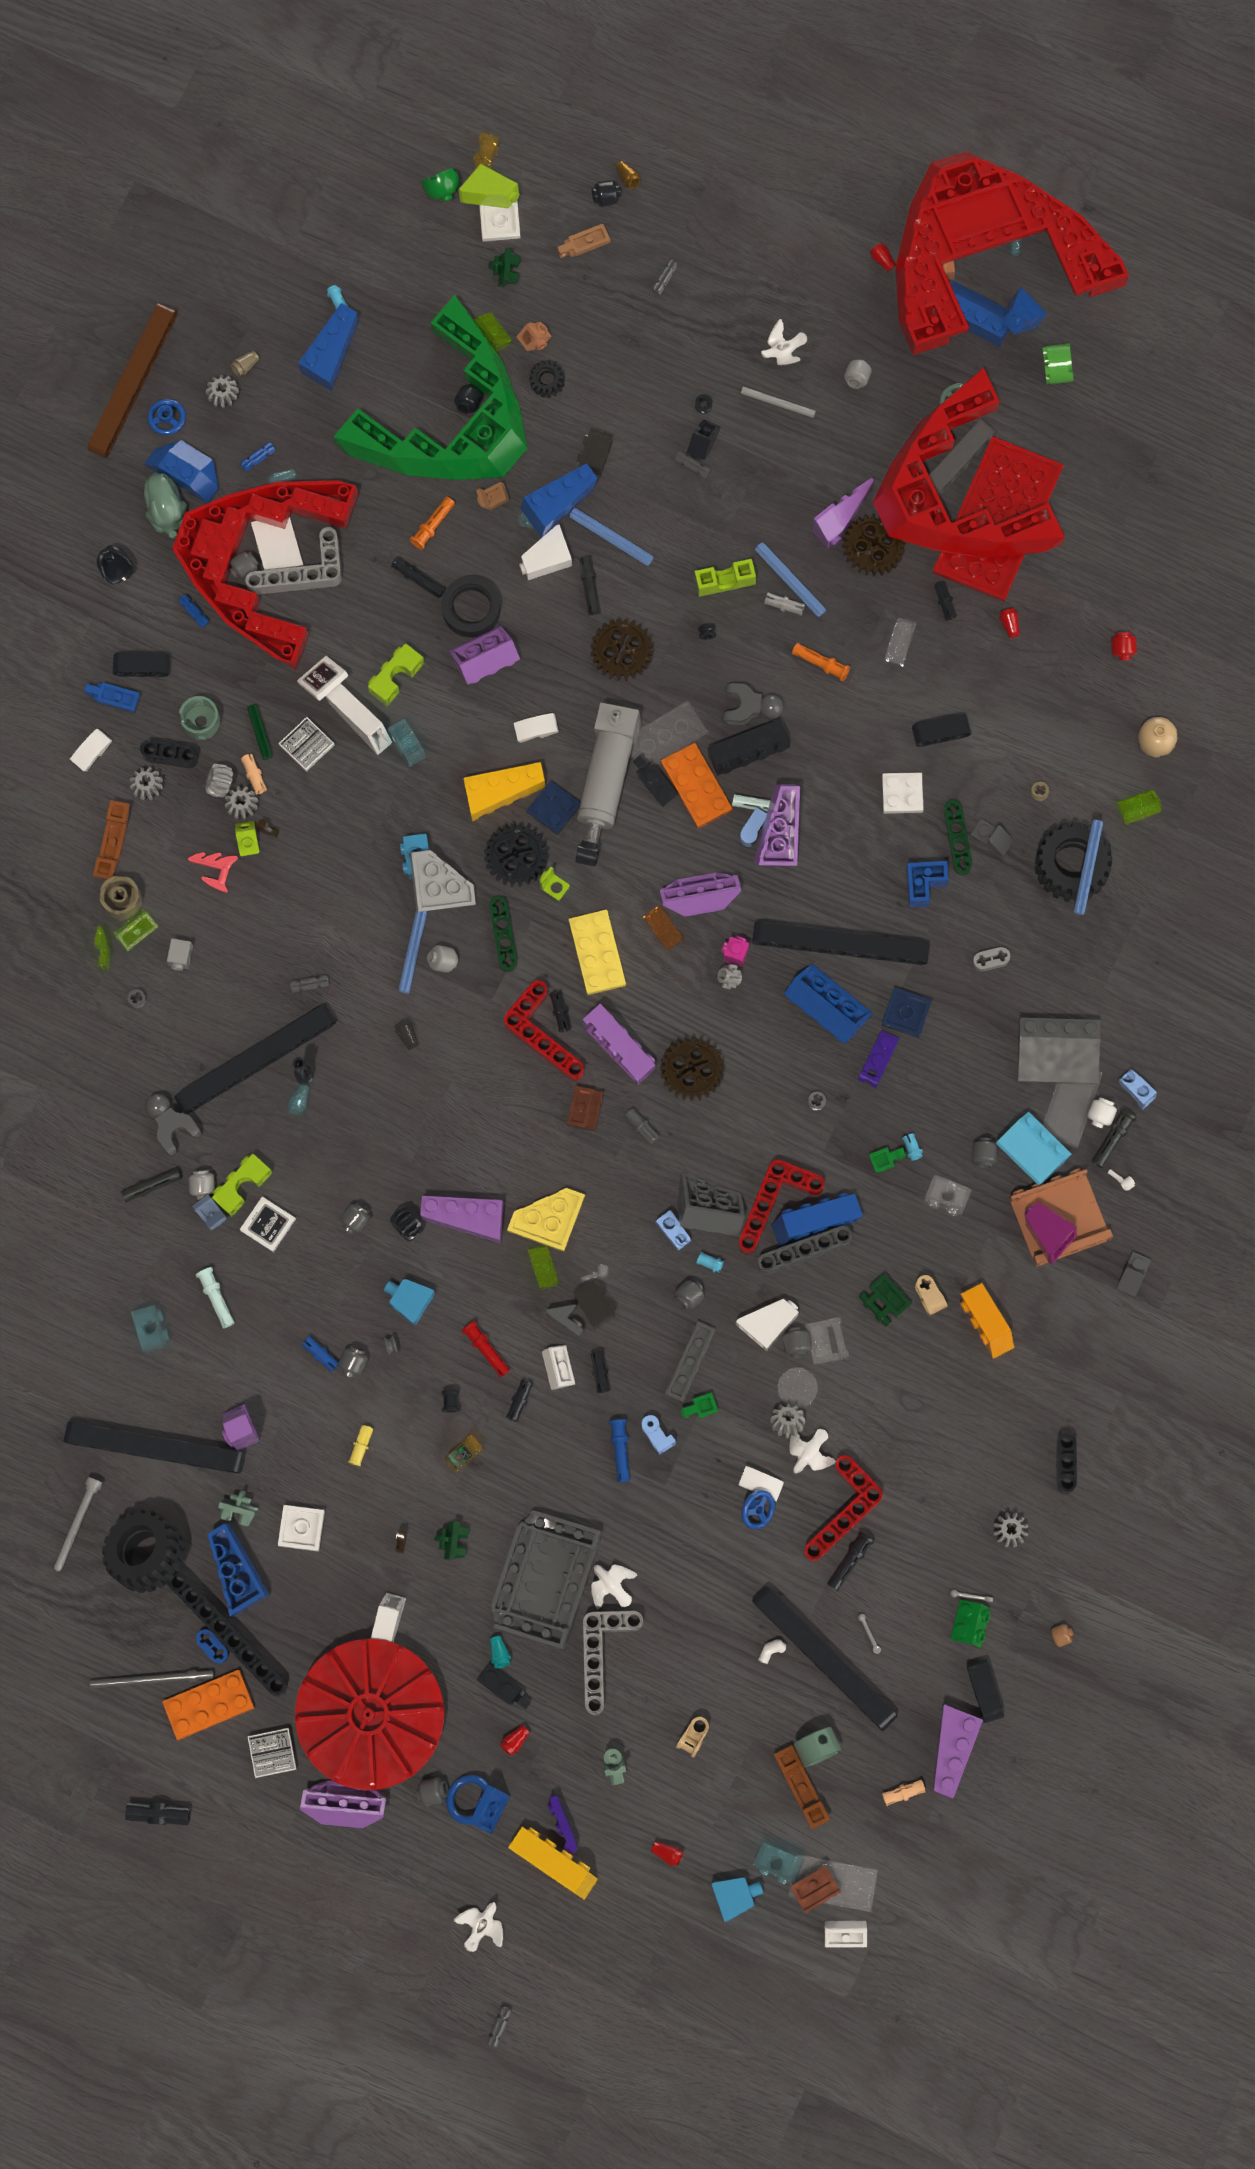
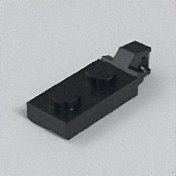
(655, 781)
(503, 1687)

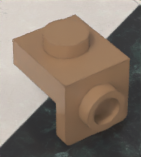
(492, 496)

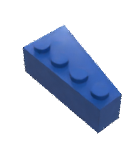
(816, 1218)

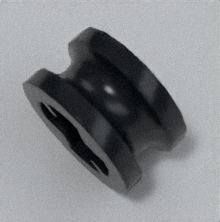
(703, 397)
(706, 632)

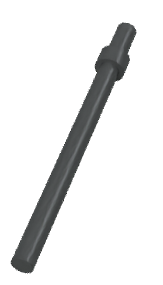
(191, 1676)

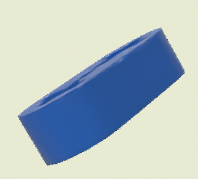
(215, 1643)

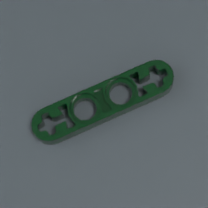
(957, 837)
(503, 934)

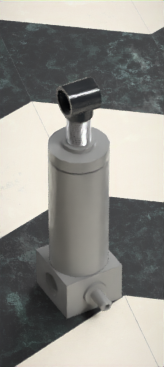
(615, 736)

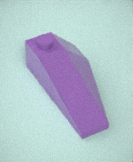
(834, 520)

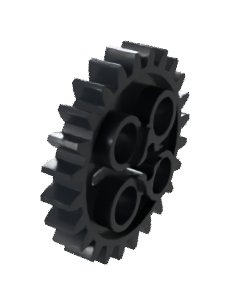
(508, 839)

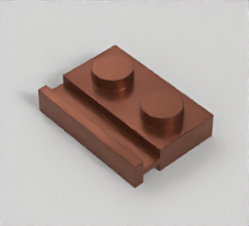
(585, 1108)
(815, 1889)

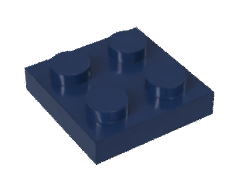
(553, 807)
(906, 1012)

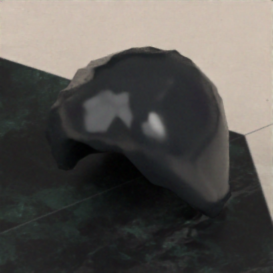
(114, 564)

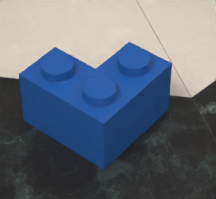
(922, 877)

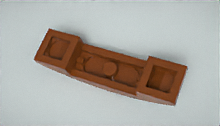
(112, 840)
(801, 1787)

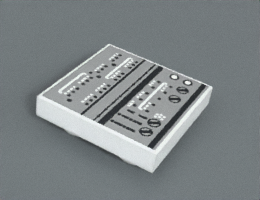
(306, 744)
(272, 1753)

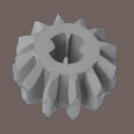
(215, 394)
(219, 780)
(153, 783)
(243, 796)
(785, 1427)
(1003, 1528)

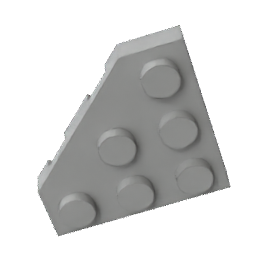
(438, 883)

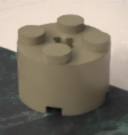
(123, 887)

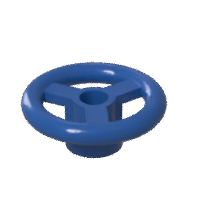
(166, 408)
(754, 1507)

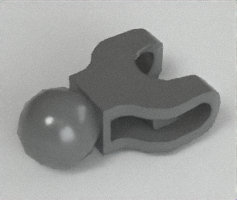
(751, 706)
(169, 1122)

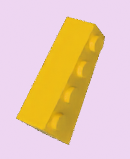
(502, 787)
(552, 1862)

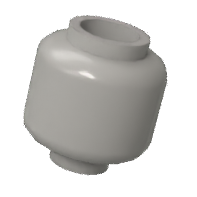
(857, 373)
(442, 959)
(201, 1183)

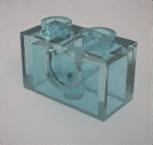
(406, 742)
(145, 1317)
(790, 1864)

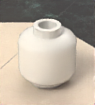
(1102, 1112)

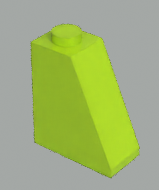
(488, 189)

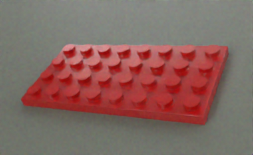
(1007, 485)

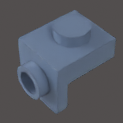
(209, 1212)

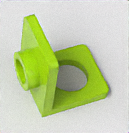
(246, 838)
(549, 878)

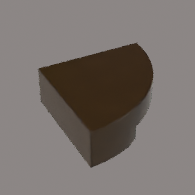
(264, 828)
(401, 1538)

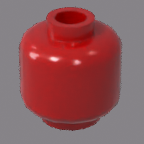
(1123, 645)

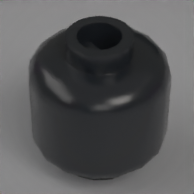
(605, 193)
(468, 399)

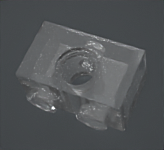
(959, 1193)

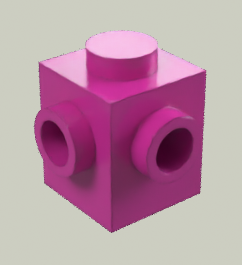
(735, 950)

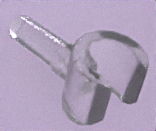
(602, 1272)

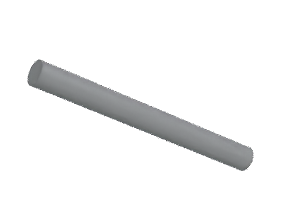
(778, 402)

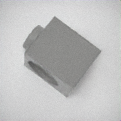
(179, 954)

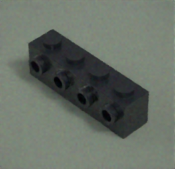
(748, 747)

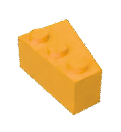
(987, 1320)

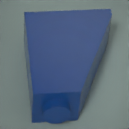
(1022, 313)

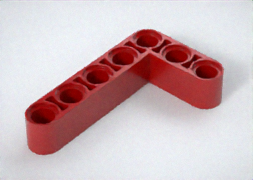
(539, 1036)
(770, 1198)
(848, 1514)

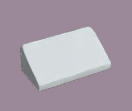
(558, 1367)
(845, 1934)

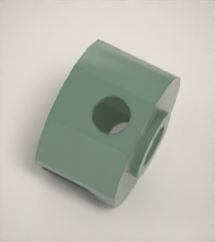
(191, 711)
(817, 1747)

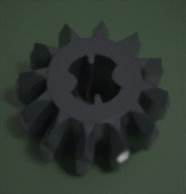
(406, 1224)

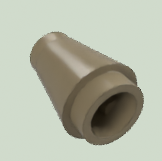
(244, 363)

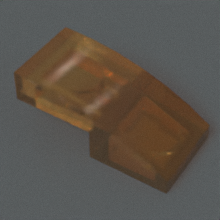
(663, 928)

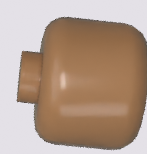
(1062, 1635)

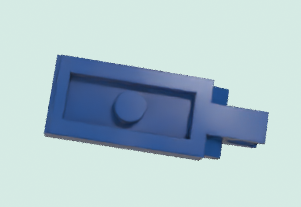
(113, 696)

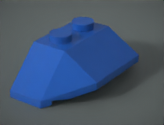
(186, 468)

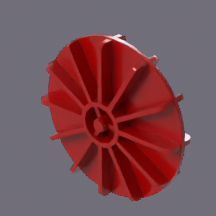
(369, 1714)

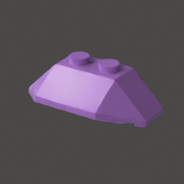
(701, 893)
(342, 1806)

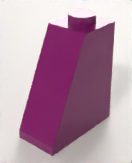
(1049, 1231)

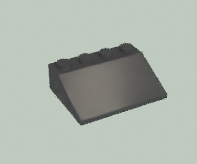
(1058, 1050)

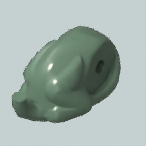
(164, 504)

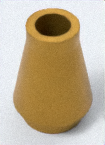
(628, 175)

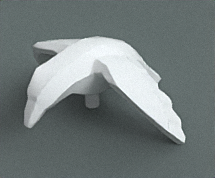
(782, 349)
(809, 1453)
(610, 1582)
(482, 1925)

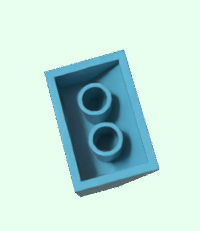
(1033, 1148)

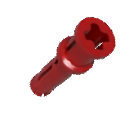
(480, 1341)

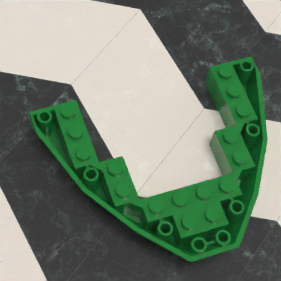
(485, 445)

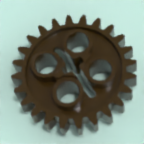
(865, 559)
(605, 643)
(701, 1084)

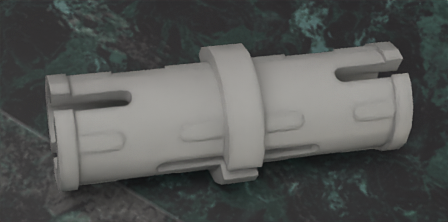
(784, 604)

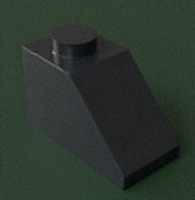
(703, 440)

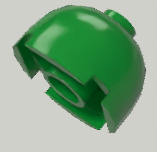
(442, 185)

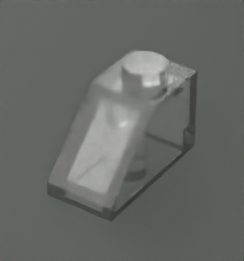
(900, 641)

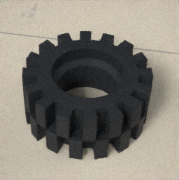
(552, 388)

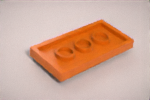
(696, 785)
(208, 1705)

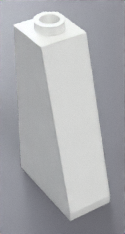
(359, 718)

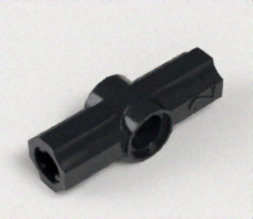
(157, 1813)

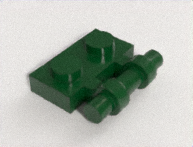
(889, 1296)

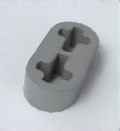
(990, 954)

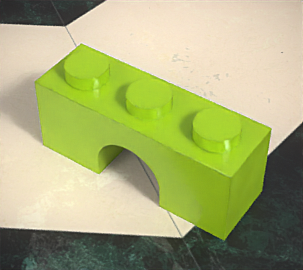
(738, 576)
(405, 661)
(252, 1171)

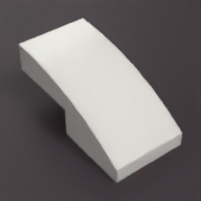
(537, 726)
(90, 749)
(756, 1480)

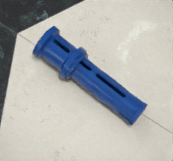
(619, 1440)

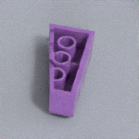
(466, 1215)

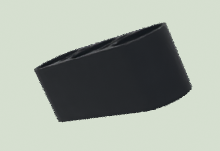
(141, 664)
(941, 730)
(176, 759)
(1066, 1453)
(985, 1691)

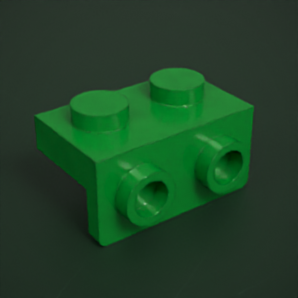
(970, 1623)

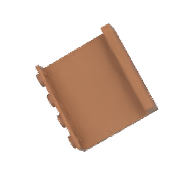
(1072, 1200)

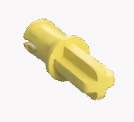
(361, 1445)

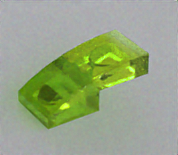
(101, 943)

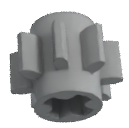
(729, 976)

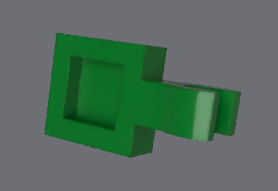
(883, 1159)
(703, 1407)

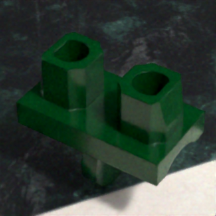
(501, 267)
(451, 1548)

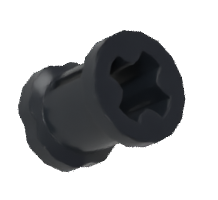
(450, 1401)

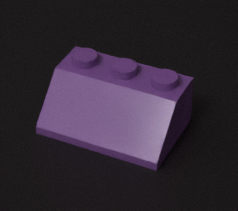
(484, 655)

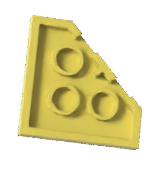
(548, 1219)

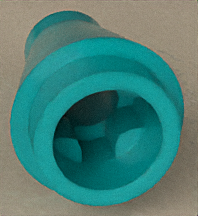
(499, 1653)

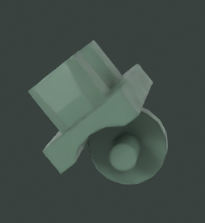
(238, 1506)
(614, 1765)

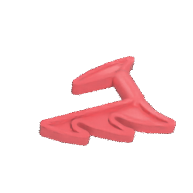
(222, 864)

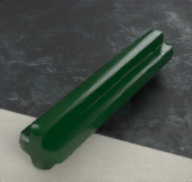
(259, 732)

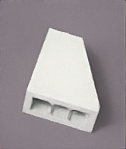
(546, 555)
(769, 1322)
(388, 1617)

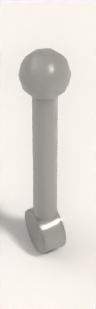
(954, 1593)
(876, 1649)

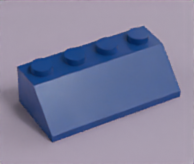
(981, 314)
(828, 1003)

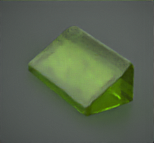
(493, 331)
(1139, 806)
(135, 930)
(543, 1267)

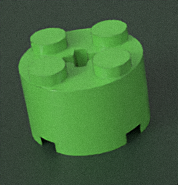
(1058, 364)

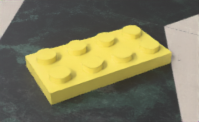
(597, 952)

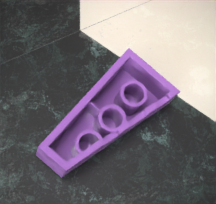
(780, 830)
(618, 1044)
(955, 1744)

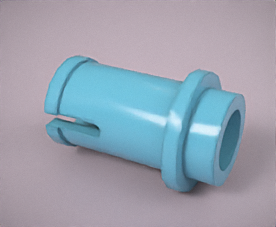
(334, 293)
(912, 1148)
(710, 1262)

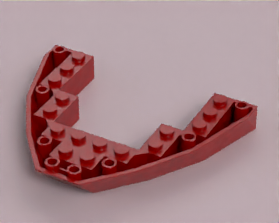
(914, 510)
(213, 536)

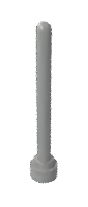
(92, 1487)

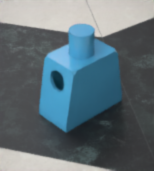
(409, 1299)
(735, 1896)

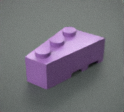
(238, 1428)

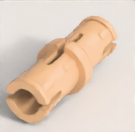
(253, 774)
(903, 1792)

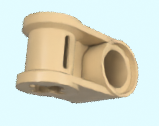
(932, 1298)
(693, 1737)

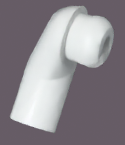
(770, 1648)

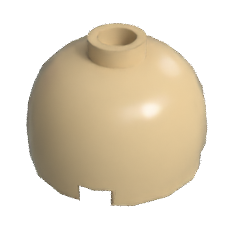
(1157, 737)

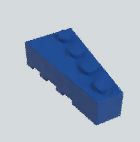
(330, 347)
(557, 498)
(237, 1574)

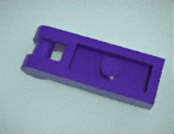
(879, 1058)
(562, 1826)

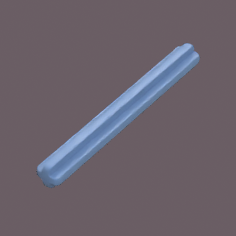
(611, 536)
(790, 579)
(1088, 867)
(412, 952)

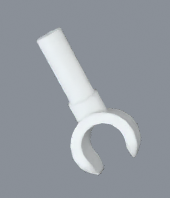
(1126, 1183)

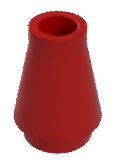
(882, 257)
(1009, 620)
(514, 1741)
(669, 1854)

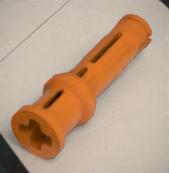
(427, 529)
(829, 665)

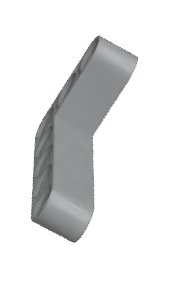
(303, 572)
(597, 1652)

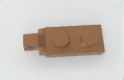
(584, 241)

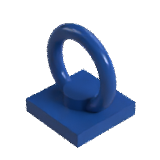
(488, 1808)

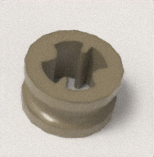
(1039, 797)

